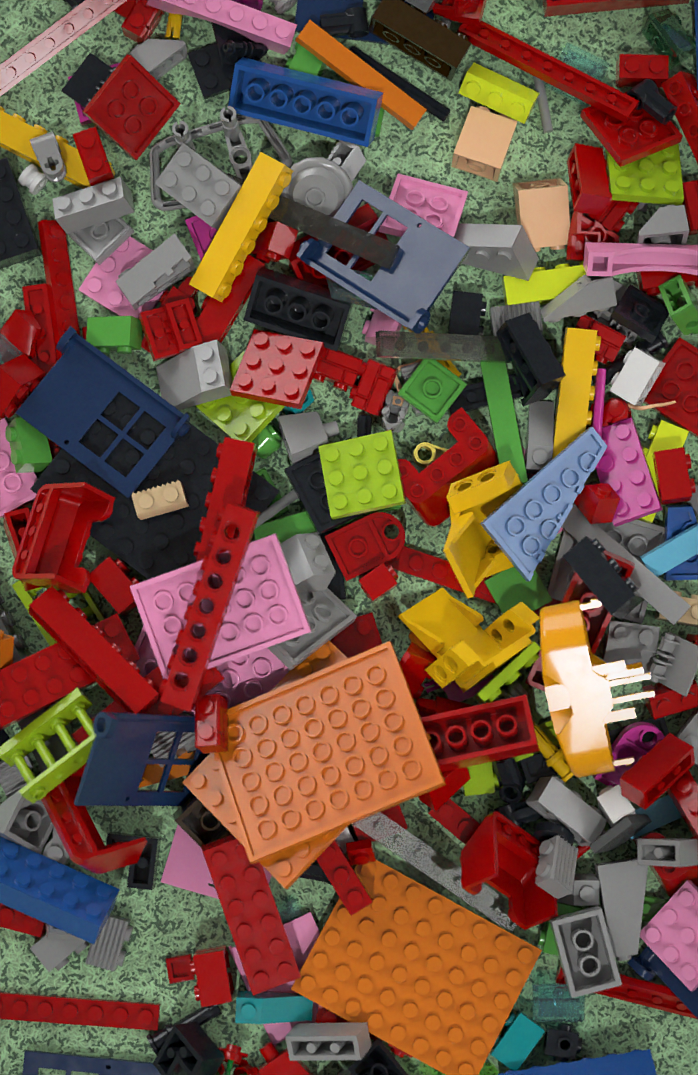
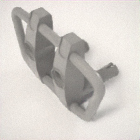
(234, 140)

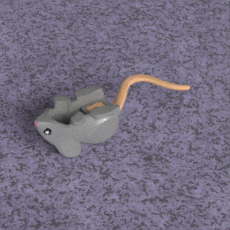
(395, 408)

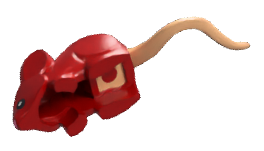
(619, 410)

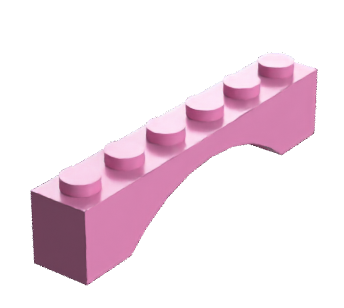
(252, 23)
(622, 258)

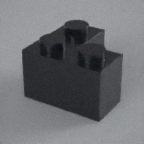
(144, 873)
(188, 1052)

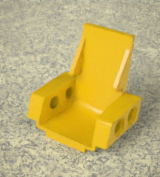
(468, 545)
(461, 644)

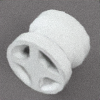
(32, 179)

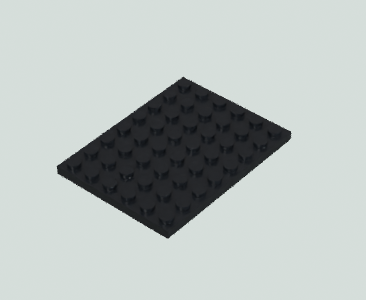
(168, 539)

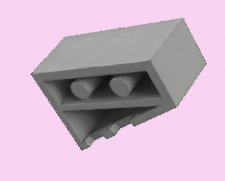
(498, 249)
(155, 272)

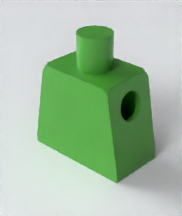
(684, 316)

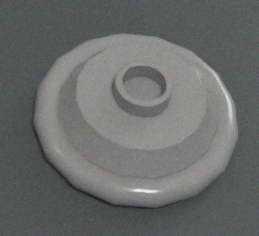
(319, 185)

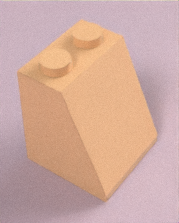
(484, 143)
(543, 212)

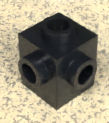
(555, 1035)

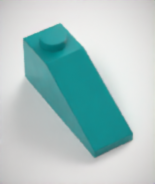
(272, 1007)

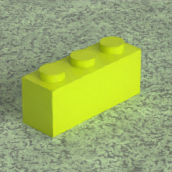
(498, 93)

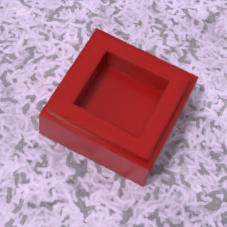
(179, 968)

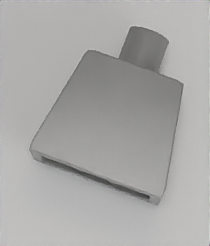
(304, 433)

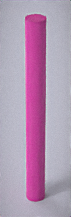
(599, 403)

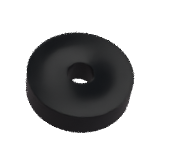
(547, 830)

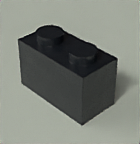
(466, 313)

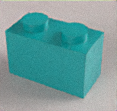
(516, 1040)

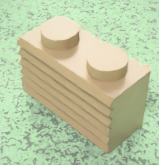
(160, 500)

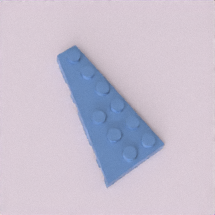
(538, 509)

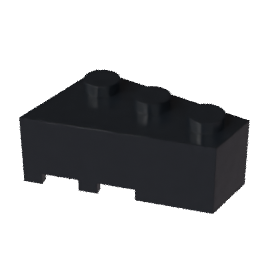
(531, 358)
(604, 577)

